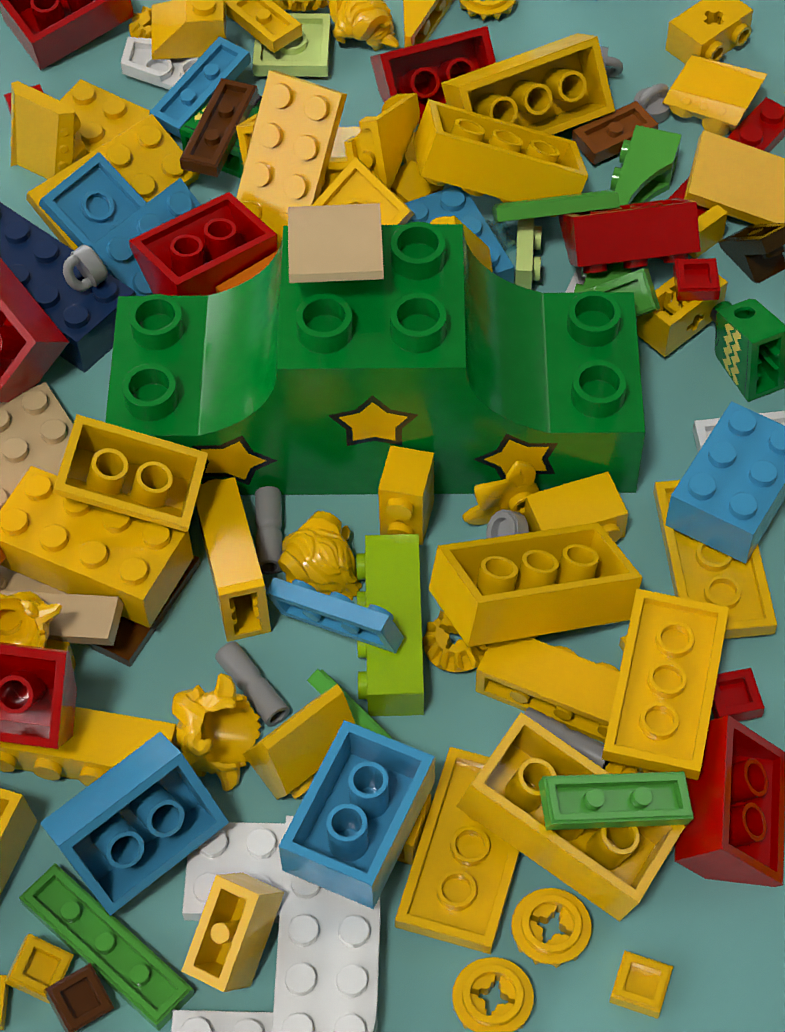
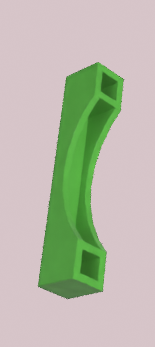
(646, 173)

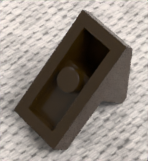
(757, 250)

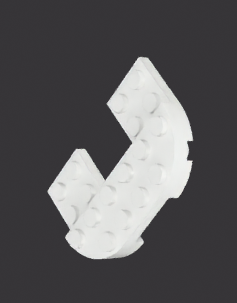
(324, 941)

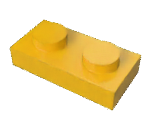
(265, 22)

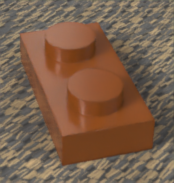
(605, 135)

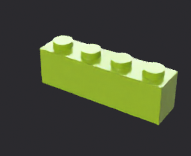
(393, 582)

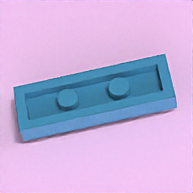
(198, 84)
(335, 613)

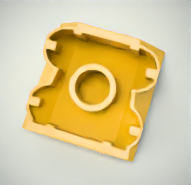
(713, 93)
(43, 132)

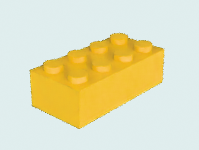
(539, 88)
(495, 156)
(91, 548)
(533, 583)
(599, 863)

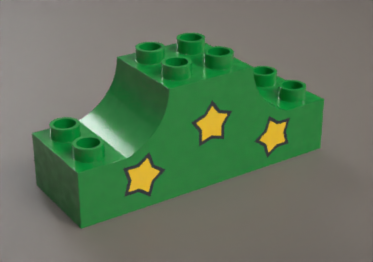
(434, 358)

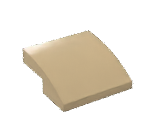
(335, 243)

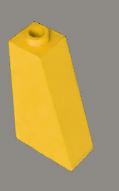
(232, 560)

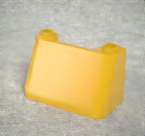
(377, 140)

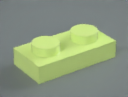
(526, 264)

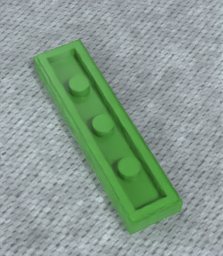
(108, 945)

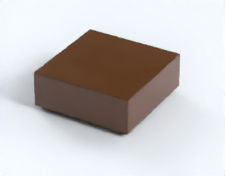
(78, 999)

